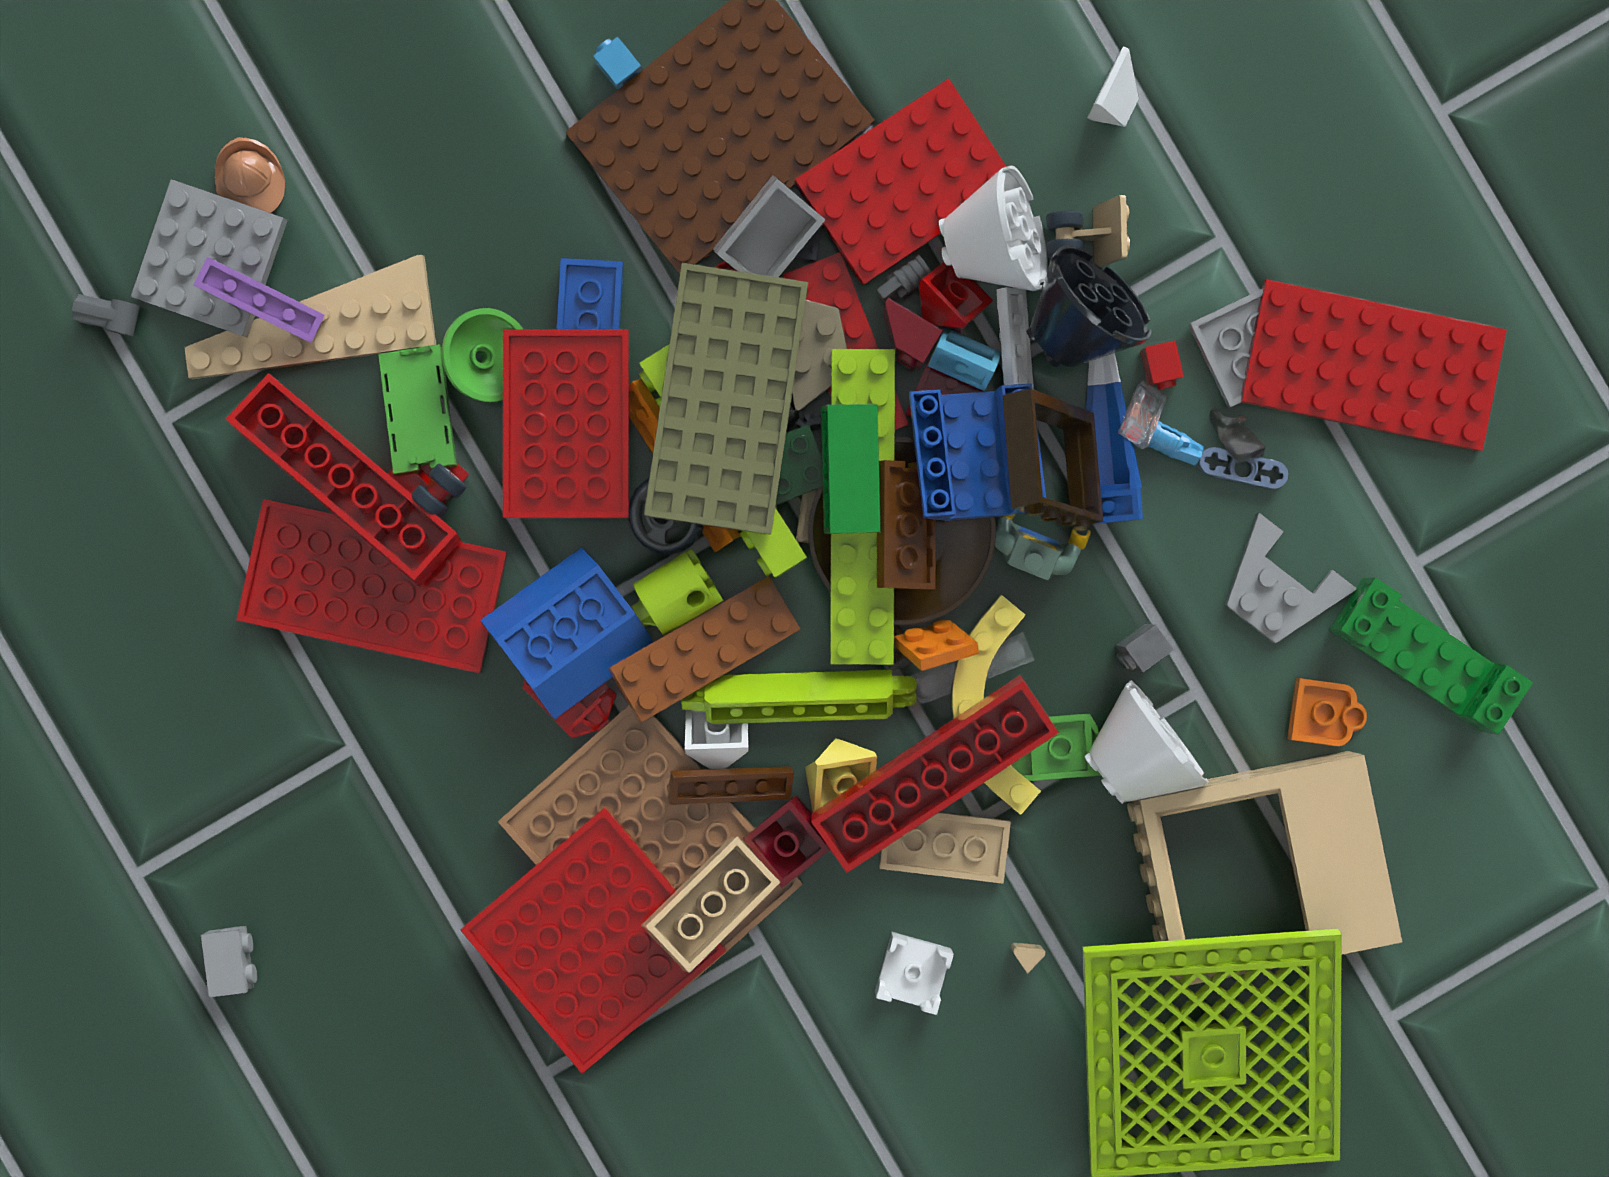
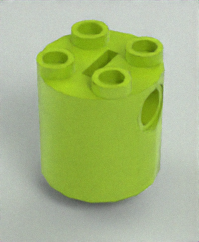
(675, 593)

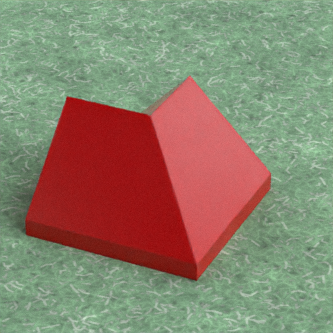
(951, 299)

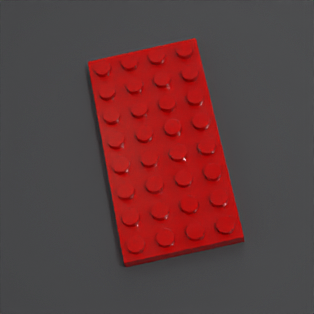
(1373, 365)
(331, 585)

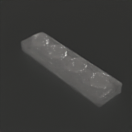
(939, 680)

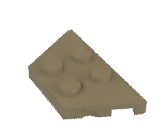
(819, 335)

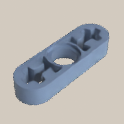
(1263, 481)

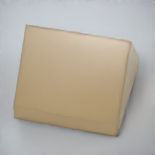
(1028, 954)

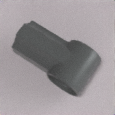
(112, 315)

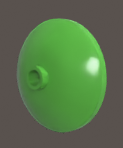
(472, 333)

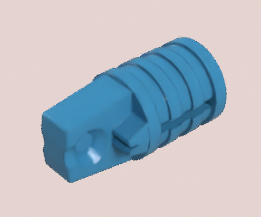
(1175, 444)

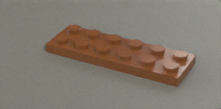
(704, 649)

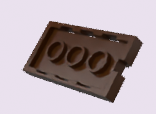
(905, 538)

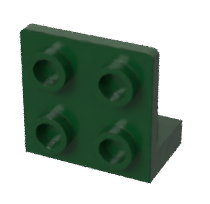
(800, 466)

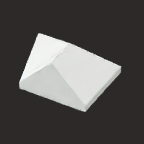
(1117, 94)
(714, 744)

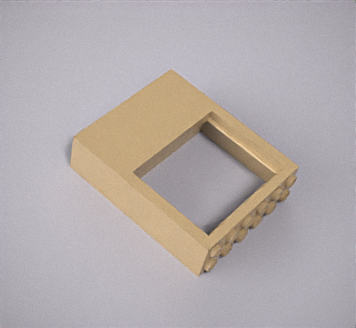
(1329, 838)

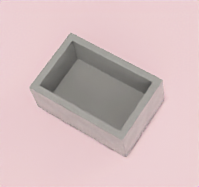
(769, 231)

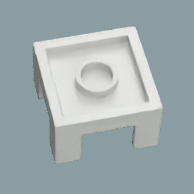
(913, 972)

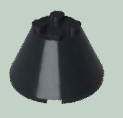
(1085, 311)

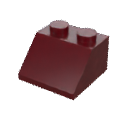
(909, 335)
(787, 841)

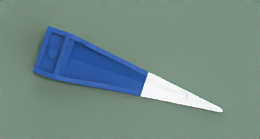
(1116, 454)

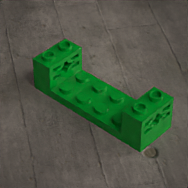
(1429, 657)

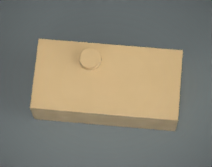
(710, 904)

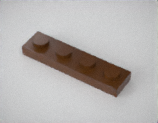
(730, 785)

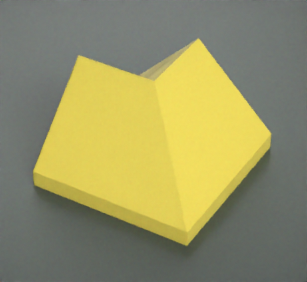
(837, 771)

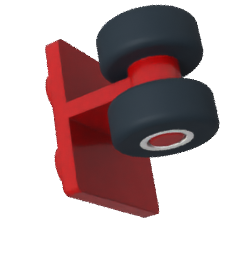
(434, 486)

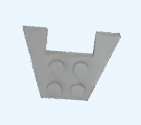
(1272, 598)

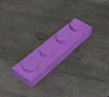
(258, 299)

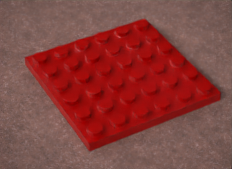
(576, 943)

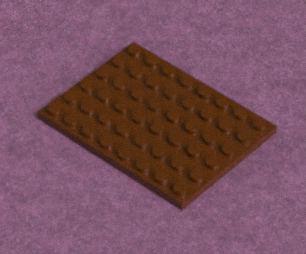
(715, 122)

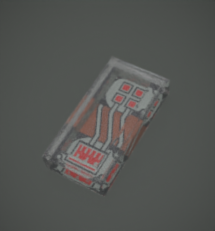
(1142, 415)

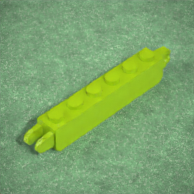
(802, 696)

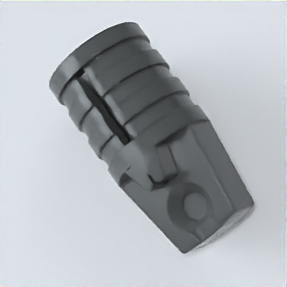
(904, 281)

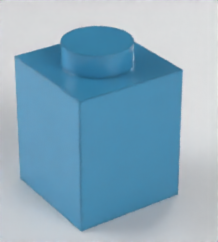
(616, 62)

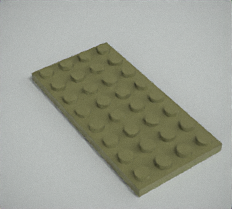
(726, 399)

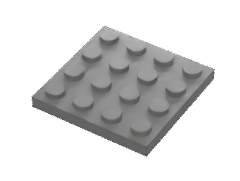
(201, 226)

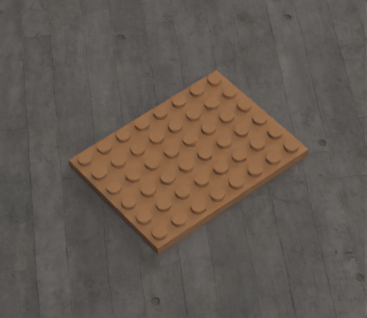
(629, 774)

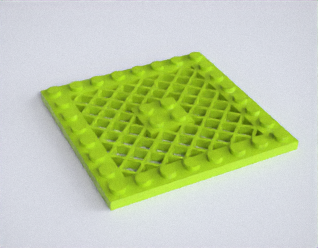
(1213, 1053)

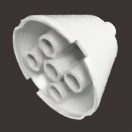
(996, 235)
(1141, 752)

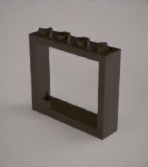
(1081, 455)

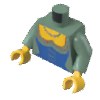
(1036, 552)

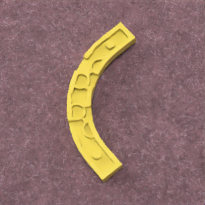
(969, 690)

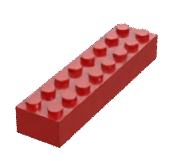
(343, 479)
(933, 773)

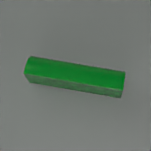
(850, 468)

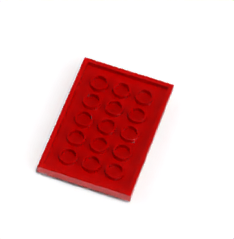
(900, 179)
(565, 423)

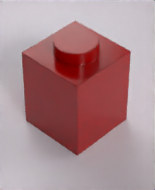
(1162, 365)

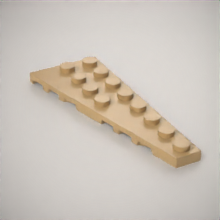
(361, 319)

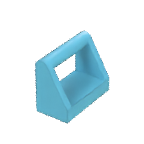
(965, 359)

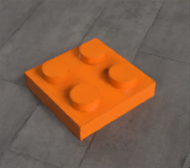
(936, 644)

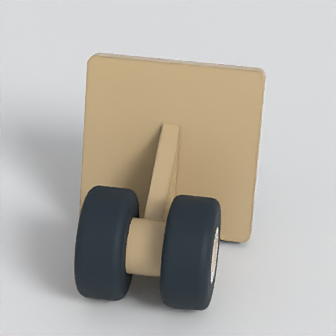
(1108, 231)

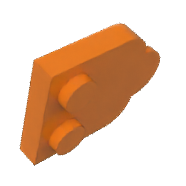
(1324, 713)

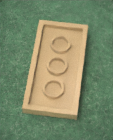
(952, 848)

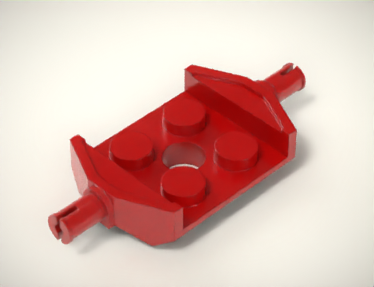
(587, 715)

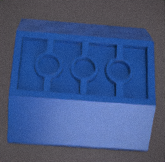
(963, 453)
(567, 632)

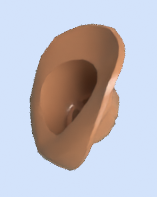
(249, 174)

